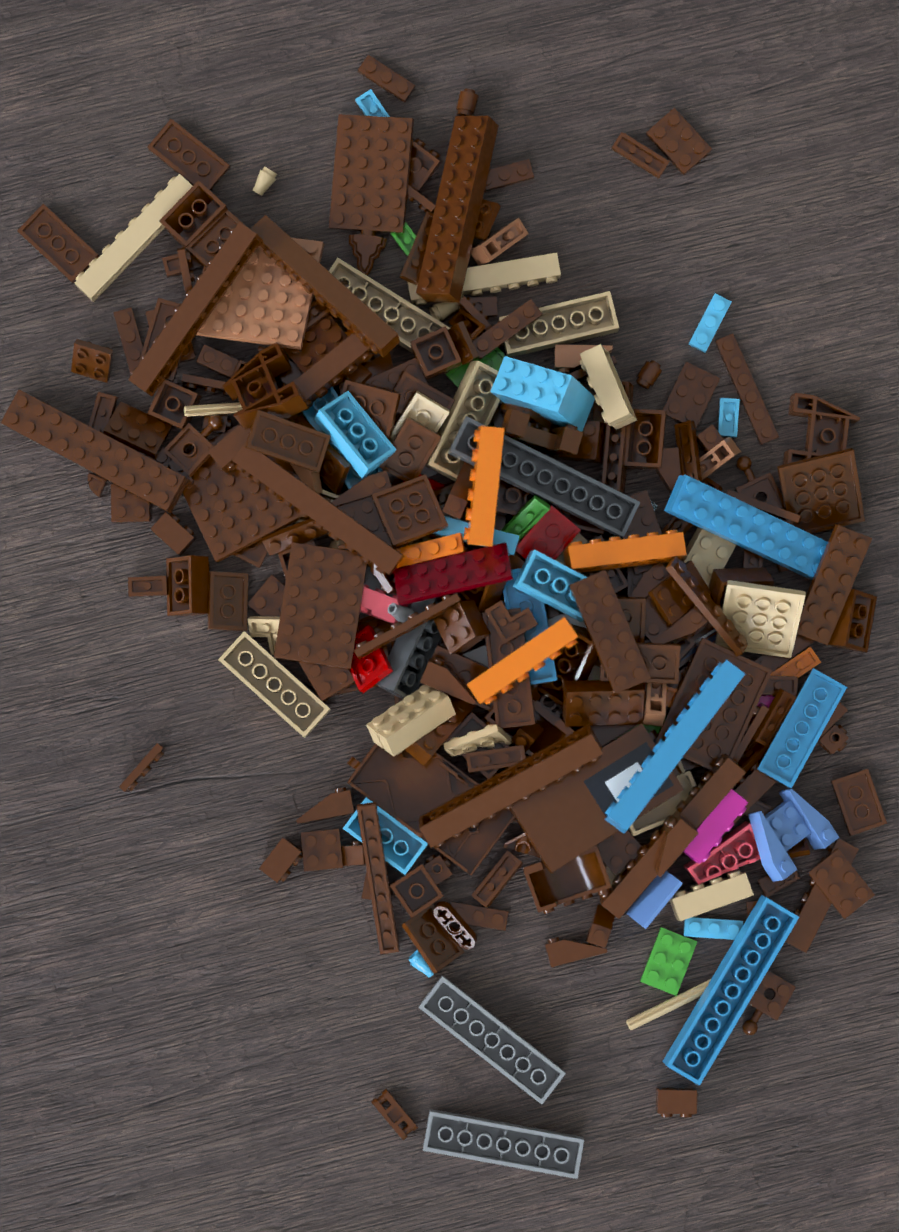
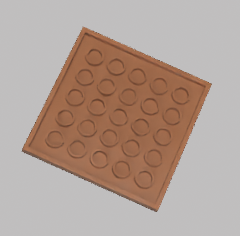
(264, 303)

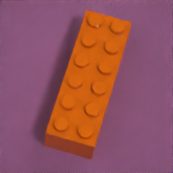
(485, 485)
(624, 552)
(523, 660)

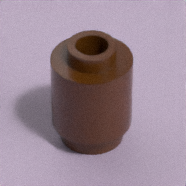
(466, 102)
(648, 374)

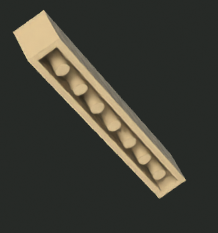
(132, 241)
(504, 275)

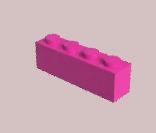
(714, 826)

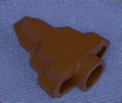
(366, 249)

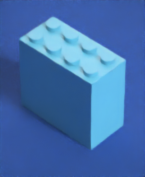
(545, 391)

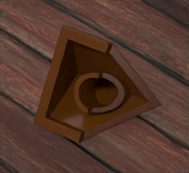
(521, 844)

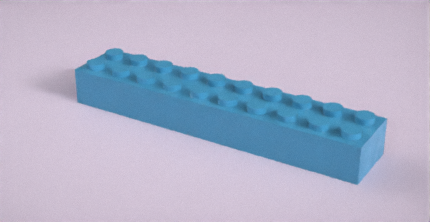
(746, 526)
(677, 742)
(730, 989)

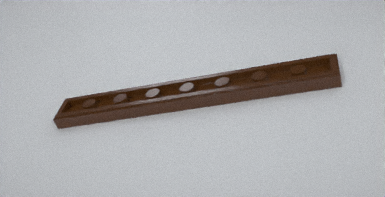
(378, 878)

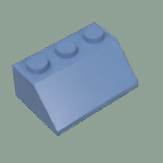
(653, 899)

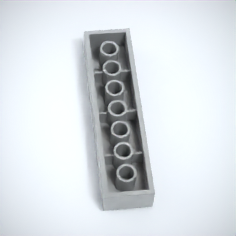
(492, 1039)
(503, 1143)

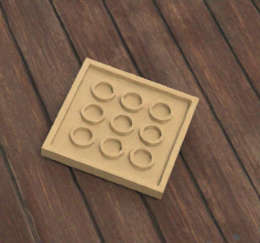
(763, 616)

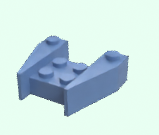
(785, 828)

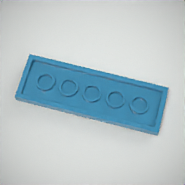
(517, 599)
(801, 728)

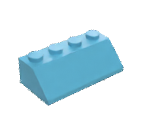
(354, 434)
(399, 843)

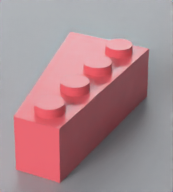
(376, 604)
(733, 852)

